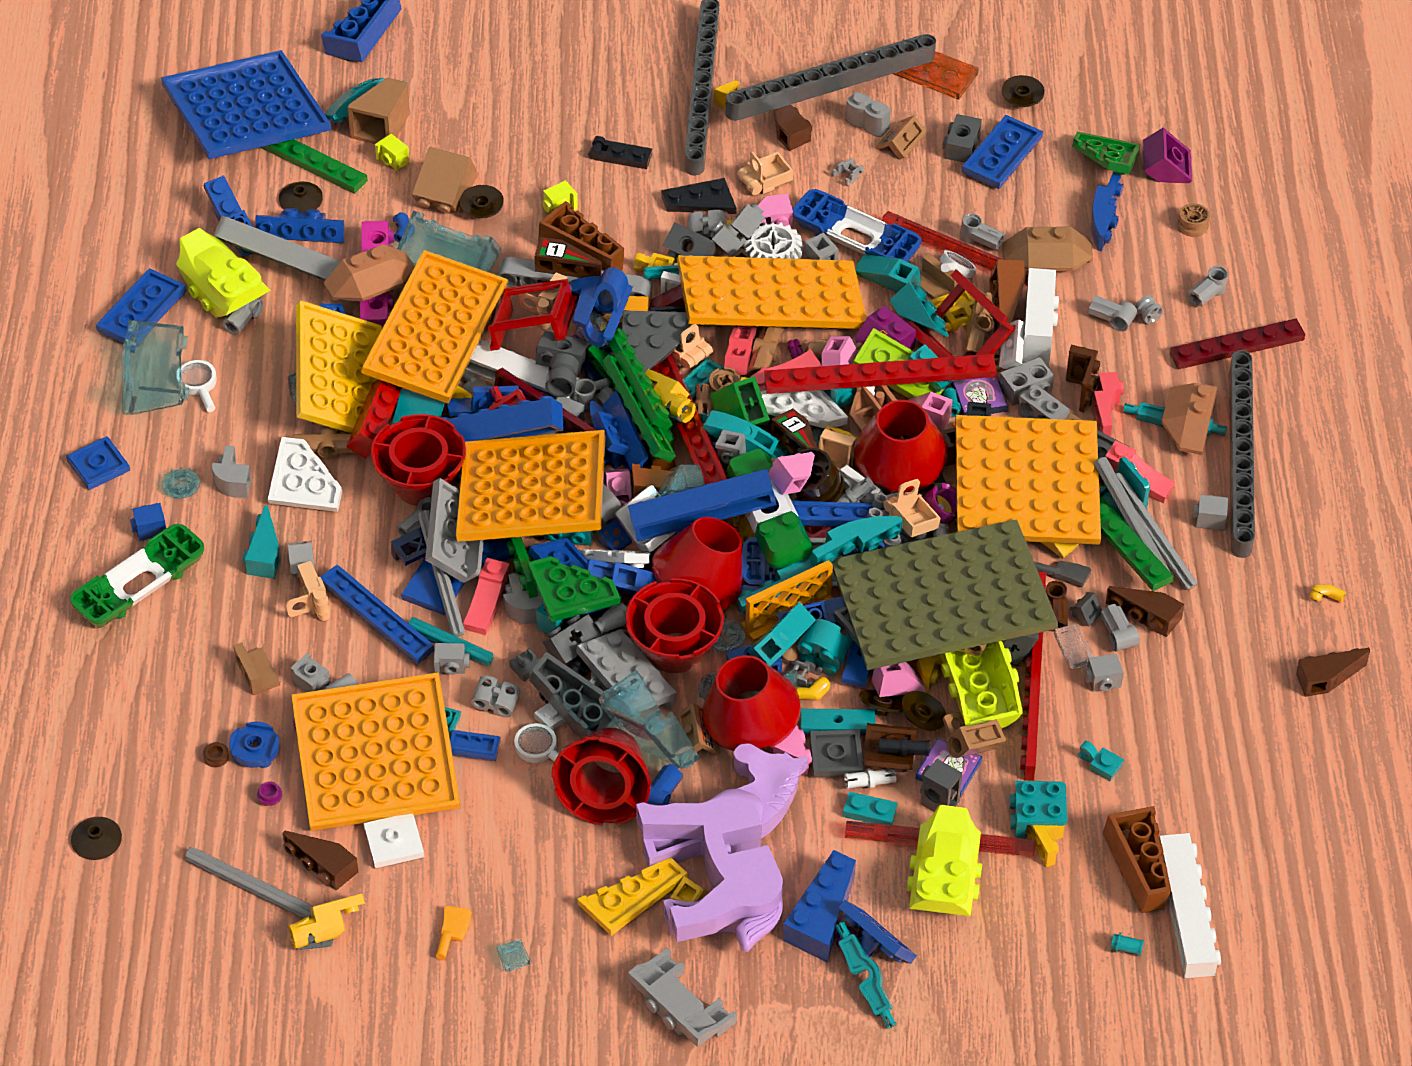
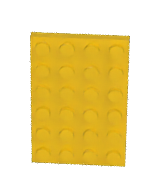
(330, 365)

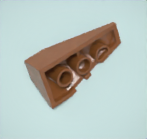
(1006, 286)

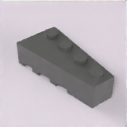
(570, 695)

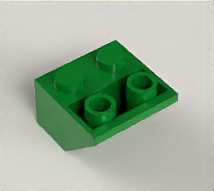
(743, 401)

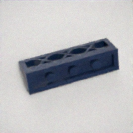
(407, 545)

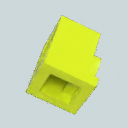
(392, 152)
(557, 195)

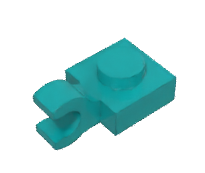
(1103, 762)

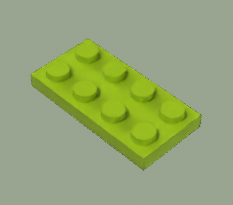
(882, 349)

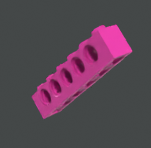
(376, 308)

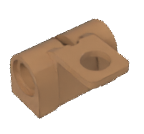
(972, 739)

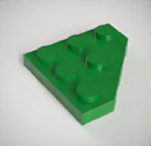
(1108, 152)
(570, 590)

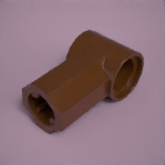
(1058, 603)

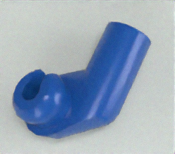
(402, 221)

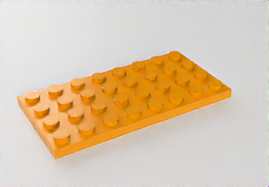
(771, 292)
(435, 326)

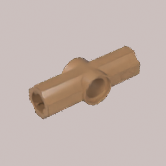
(978, 327)
(765, 349)
(327, 442)

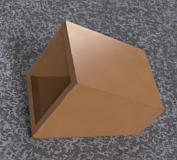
(379, 111)
(444, 180)

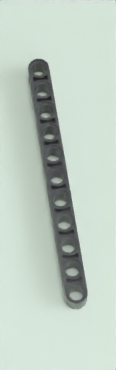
(830, 77)
(702, 87)
(1241, 454)

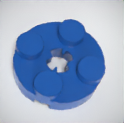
(258, 756)

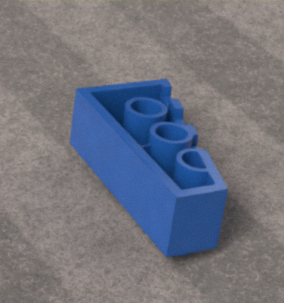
(361, 29)
(818, 911)

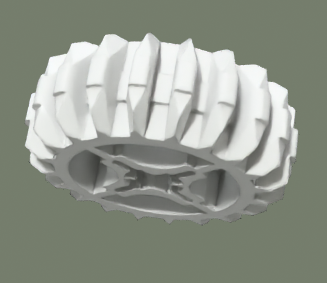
(785, 241)

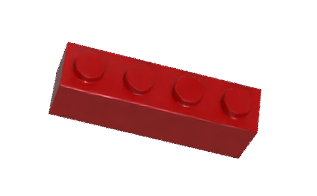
(373, 416)

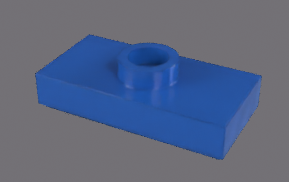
(474, 745)

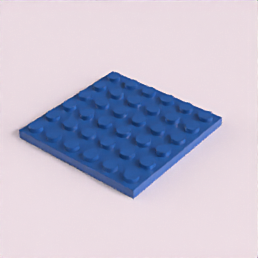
(245, 104)

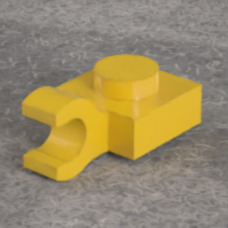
(643, 261)

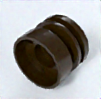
(825, 481)

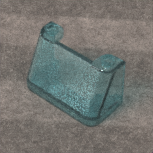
(447, 242)
(152, 367)
(637, 713)

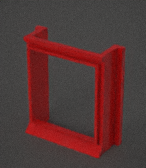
(559, 318)
(993, 342)

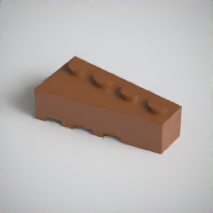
(572, 228)
(1139, 855)

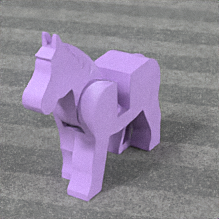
(729, 837)

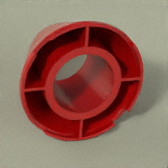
(416, 454)
(897, 461)
(705, 553)
(674, 608)
(755, 720)
(598, 793)

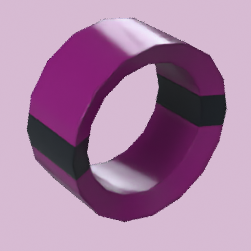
(949, 493)

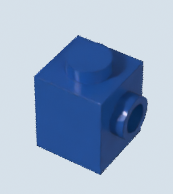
(148, 521)

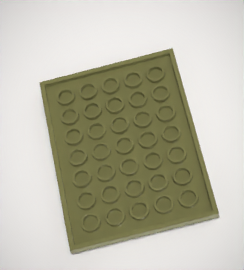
(943, 594)

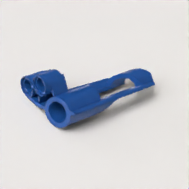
(603, 295)

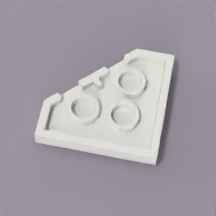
(813, 405)
(302, 479)
(634, 557)

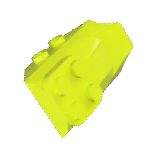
(216, 274)
(984, 685)
(946, 863)

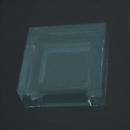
(513, 955)

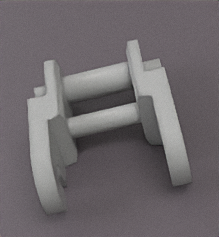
(844, 166)
(805, 667)

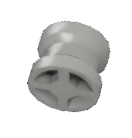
(1149, 309)

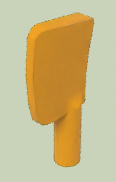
(454, 928)

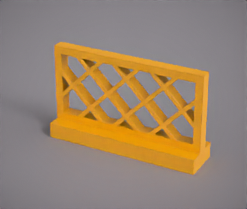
(760, 621)

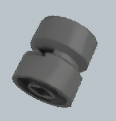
(562, 375)

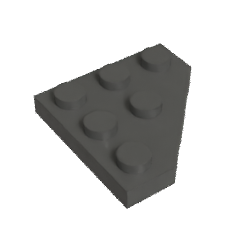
(654, 334)

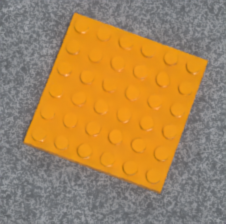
(1031, 474)
(531, 486)
(375, 751)

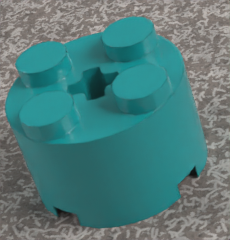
(824, 646)

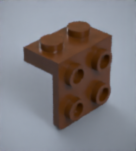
(1081, 370)
(878, 761)

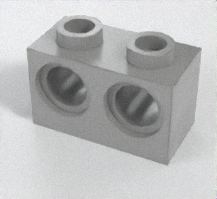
(1024, 376)
(1041, 405)

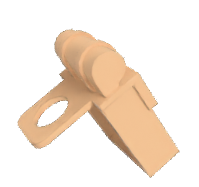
(765, 173)
(544, 302)
(693, 350)
(838, 447)
(913, 509)
(314, 594)

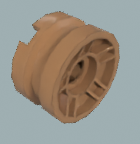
(1193, 220)
(724, 376)

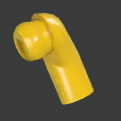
(1327, 590)
(815, 691)

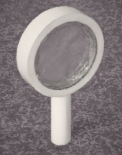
(954, 261)
(200, 378)
(536, 743)

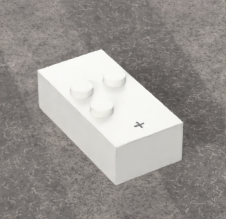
(1040, 314)

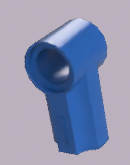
(664, 785)

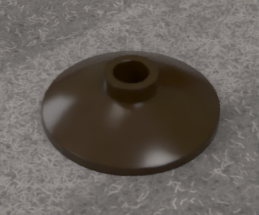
(1022, 91)
(301, 196)
(481, 201)
(881, 705)
(923, 710)
(99, 845)

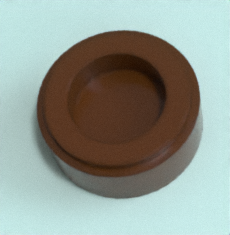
(216, 754)

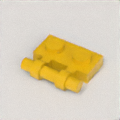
(962, 306)

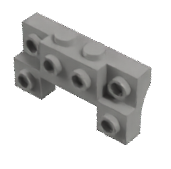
(675, 1003)

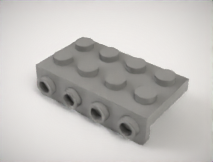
(456, 558)
(616, 657)

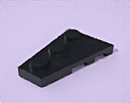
(699, 196)

